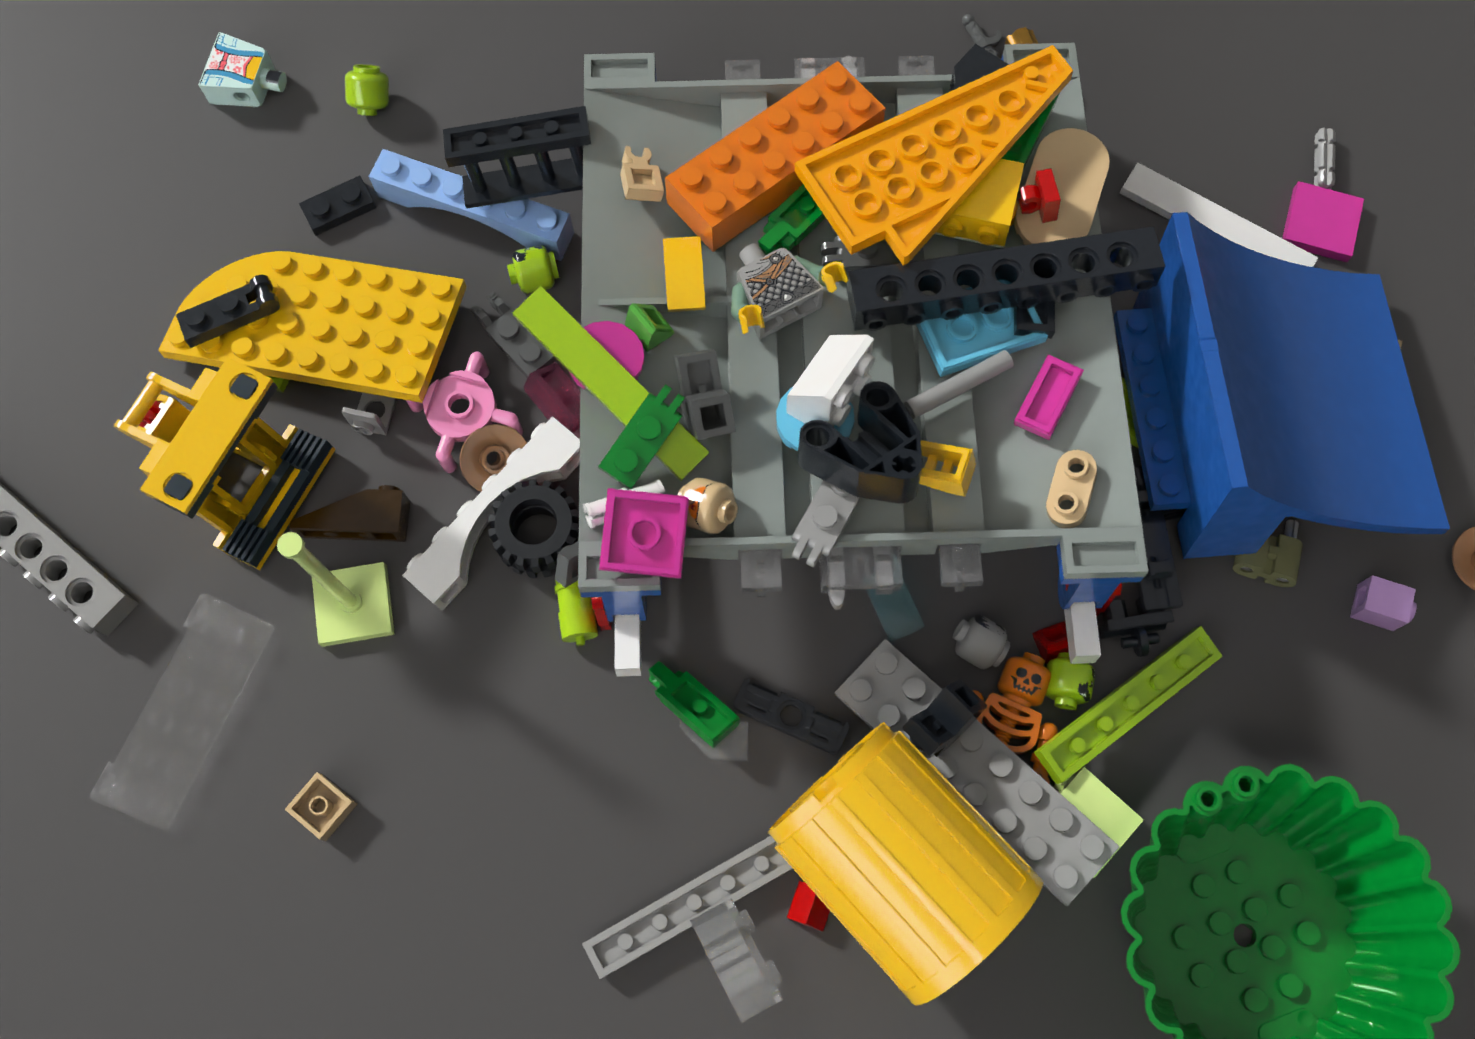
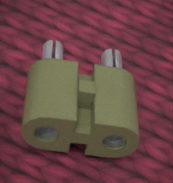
(1276, 559)

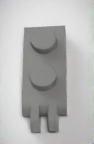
(823, 522)

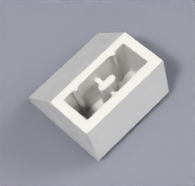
(832, 380)

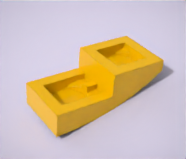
(684, 274)

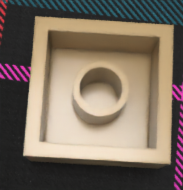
(321, 806)

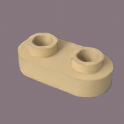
(1072, 487)

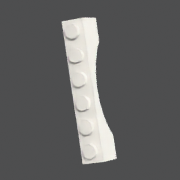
(444, 566)

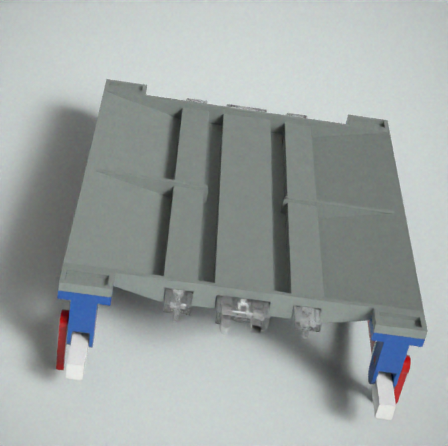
(771, 489)

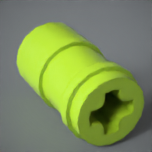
(575, 615)

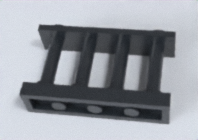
(519, 137)

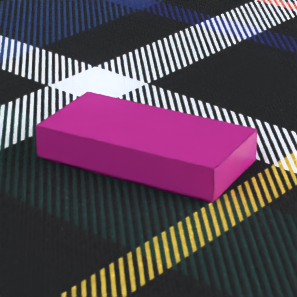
(1048, 397)

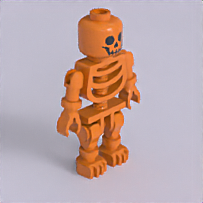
(1023, 685)

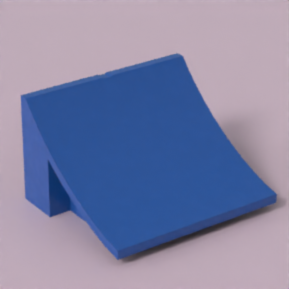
(1271, 398)

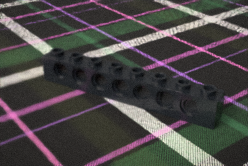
(1095, 254)

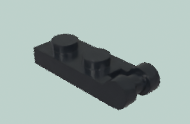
(228, 311)

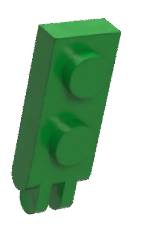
(642, 438)

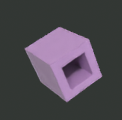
(1383, 603)

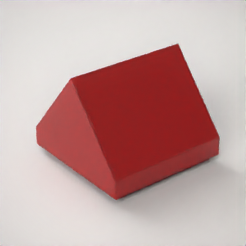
(1051, 641)
(808, 908)

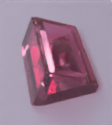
(555, 395)

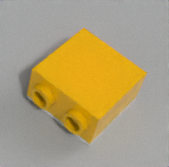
(988, 209)

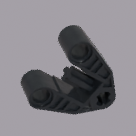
(877, 465)

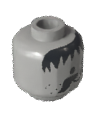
(981, 642)

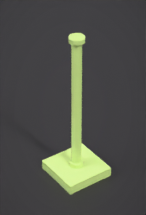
(347, 601)

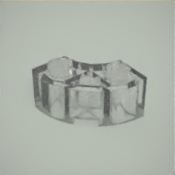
(736, 959)

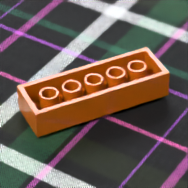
(755, 164)

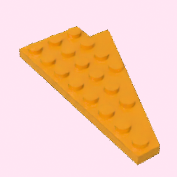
(922, 164)

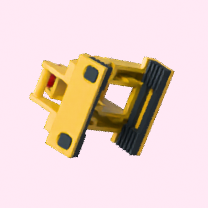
(196, 444)

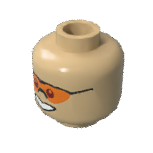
(710, 505)

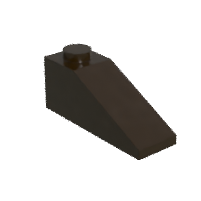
(367, 516)

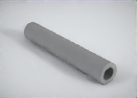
(959, 384)

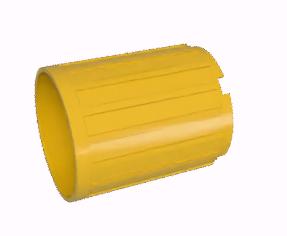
(906, 864)

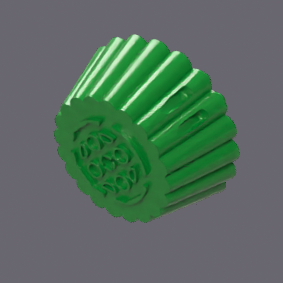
(1335, 905)

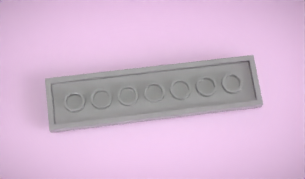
(1006, 791)

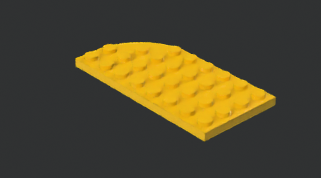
(334, 325)

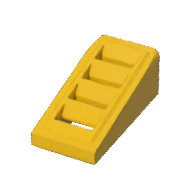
(951, 456)

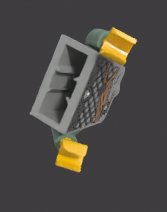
(779, 288)

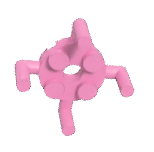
(481, 410)

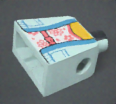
(239, 73)

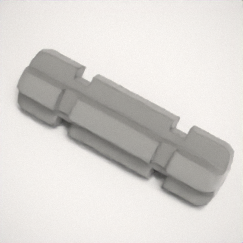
(1325, 158)

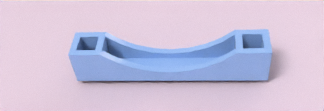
(423, 185)

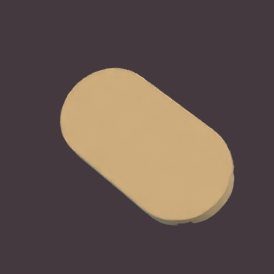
(1079, 170)

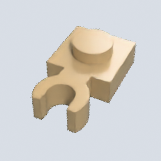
(639, 178)

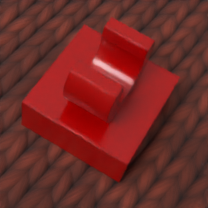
(1041, 196)

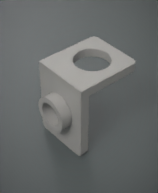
(367, 422)

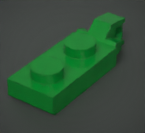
(791, 222)
(693, 704)

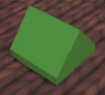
(648, 325)

